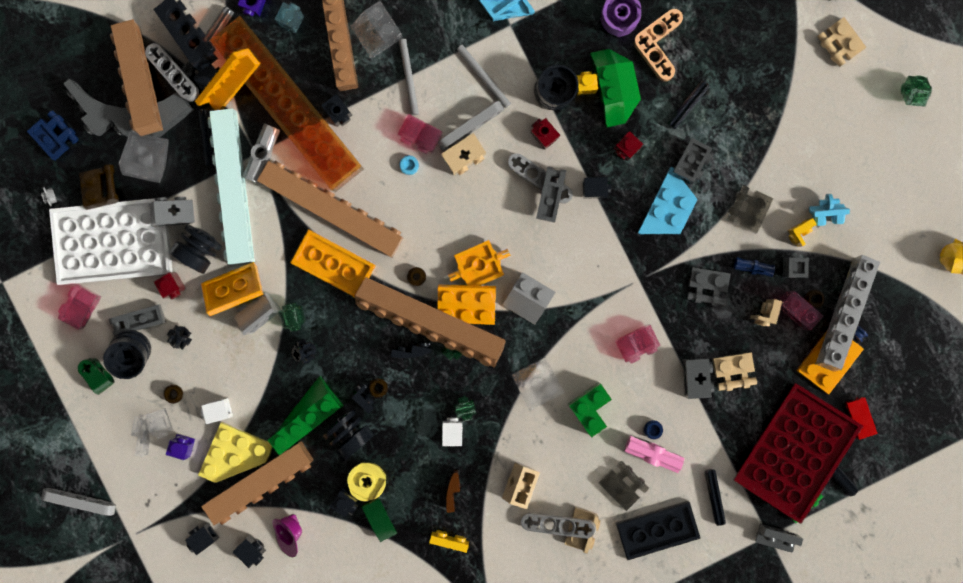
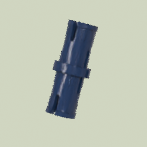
(754, 267)

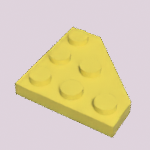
(233, 453)

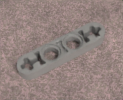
(170, 73)
(471, 125)
(538, 181)
(78, 501)
(558, 525)

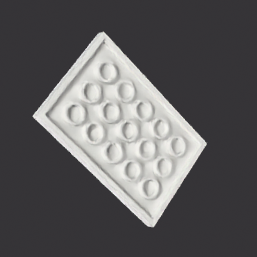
(108, 243)

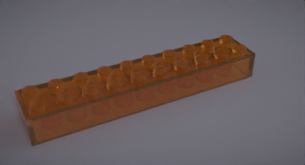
(291, 108)

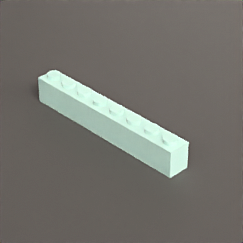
(232, 186)

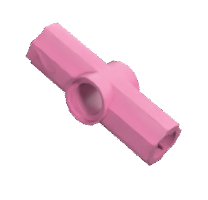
(654, 454)

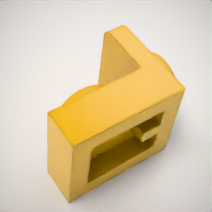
(802, 228)

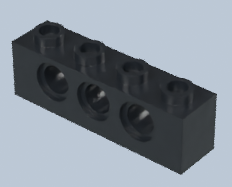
(178, 23)

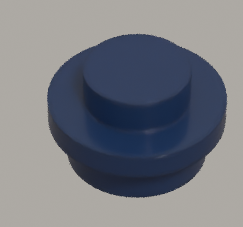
(653, 429)

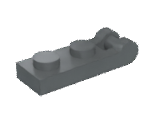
(551, 195)
(138, 319)

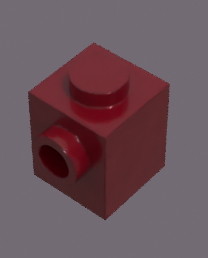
(544, 133)
(628, 146)
(170, 285)

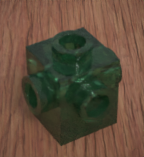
(916, 91)

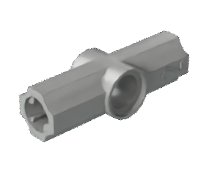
(265, 141)

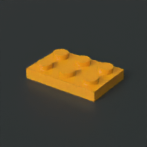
(231, 289)
(468, 302)
(822, 377)

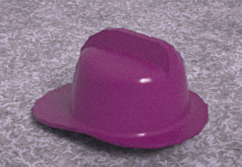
(287, 534)

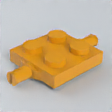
(479, 264)

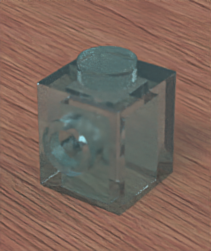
(289, 16)

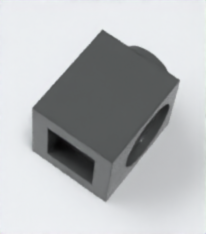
(795, 267)

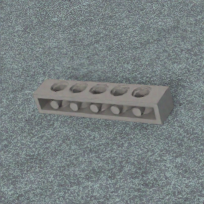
(847, 313)

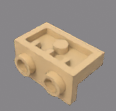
(770, 313)
(582, 543)

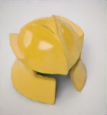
(952, 257)

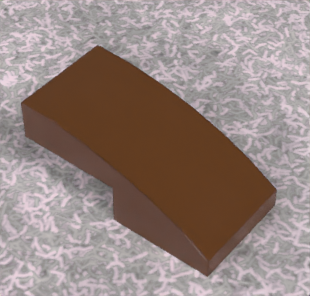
(454, 486)

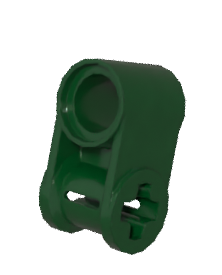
(97, 377)

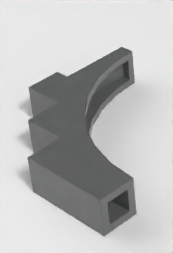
(102, 117)

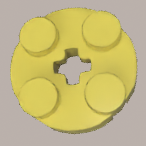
(368, 492)

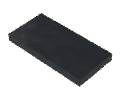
(658, 530)

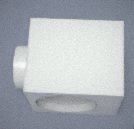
(216, 411)
(452, 432)

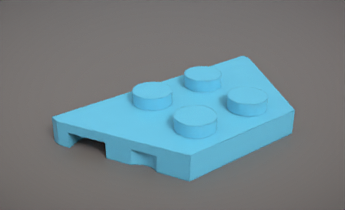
(507, 8)
(670, 207)

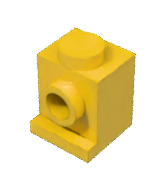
(587, 83)

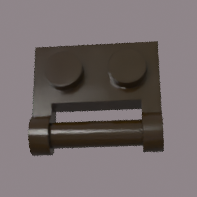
(93, 189)

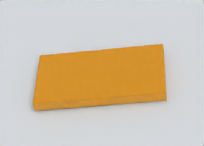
(332, 263)

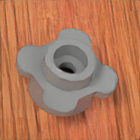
(48, 196)

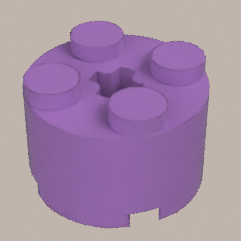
(621, 25)

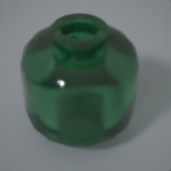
(292, 316)

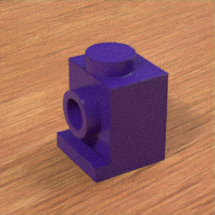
(180, 447)

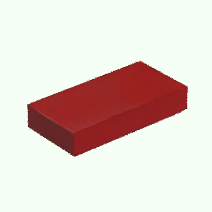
(860, 412)

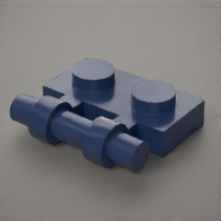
(48, 139)

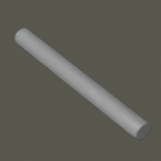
(408, 77)
(484, 77)

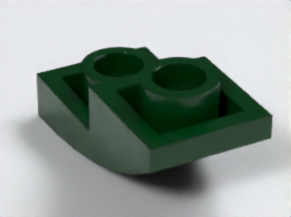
(379, 519)

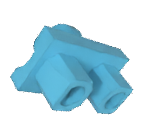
(829, 207)

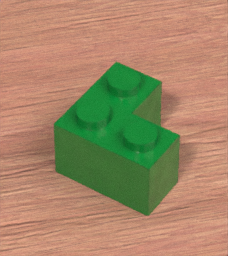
(586, 407)

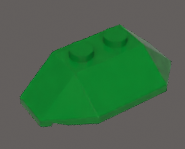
(616, 86)

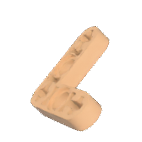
(652, 39)

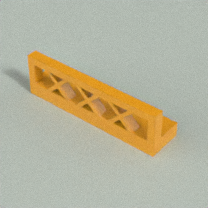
(229, 79)

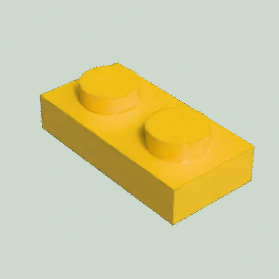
(442, 539)

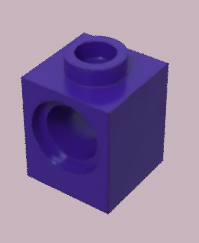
(255, 9)

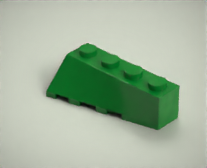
(309, 413)

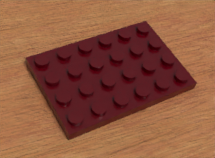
(798, 453)

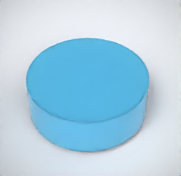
(409, 165)

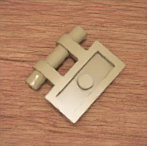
(845, 38)
(734, 365)

